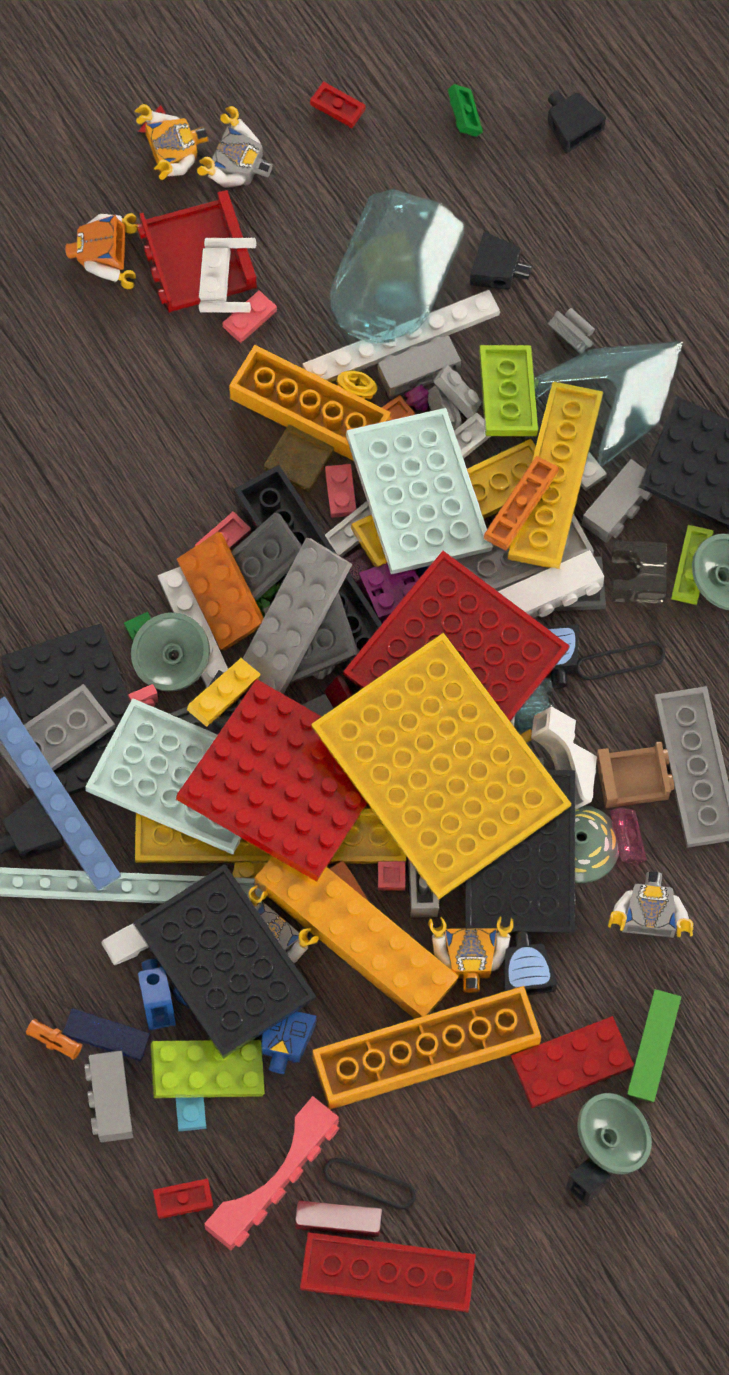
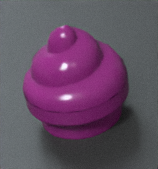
(418, 398)

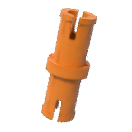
(54, 1039)

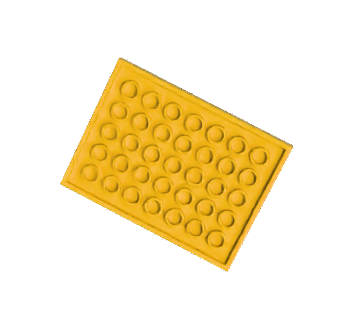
(441, 765)

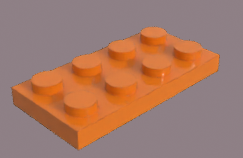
(221, 591)

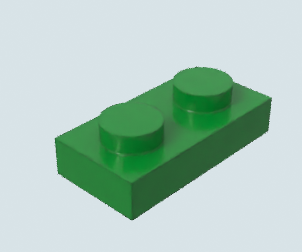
(465, 110)

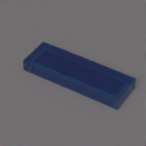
(106, 1034)

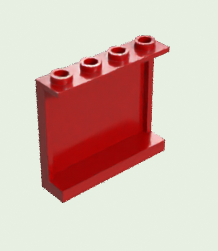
(177, 246)

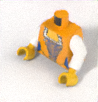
(171, 141)
(471, 951)

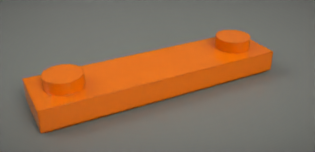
(521, 503)

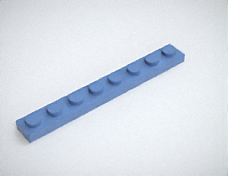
(55, 799)

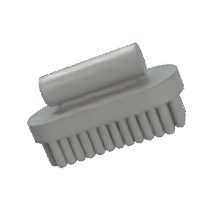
(573, 329)
(438, 400)

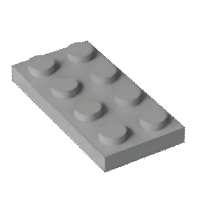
(66, 728)

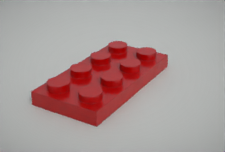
(572, 1062)

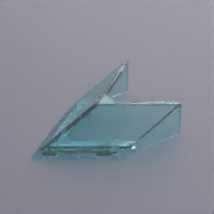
(642, 382)

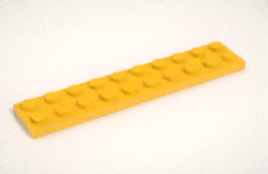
(158, 843)

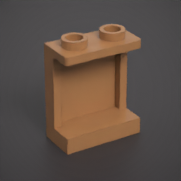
(634, 776)

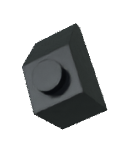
(587, 1181)

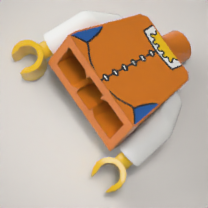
(102, 247)

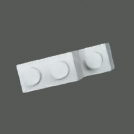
(556, 734)

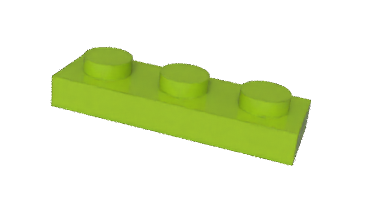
(685, 586)

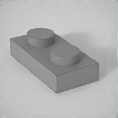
(457, 391)

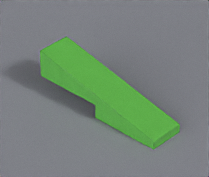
(654, 1046)

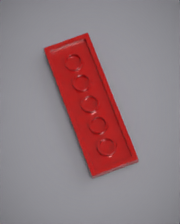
(388, 1272)

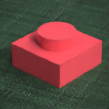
(146, 695)
(391, 875)

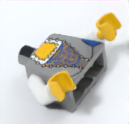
(237, 155)
(651, 910)
(291, 940)

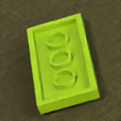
(508, 390)
(199, 1070)

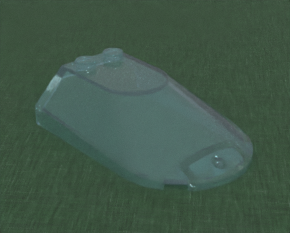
(394, 266)

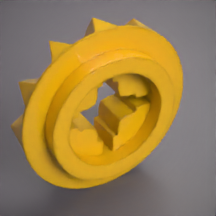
(366, 385)

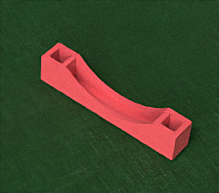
(236, 1217)

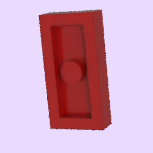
(337, 104)
(183, 1198)

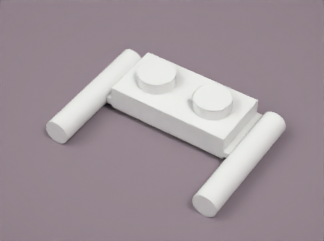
(215, 275)

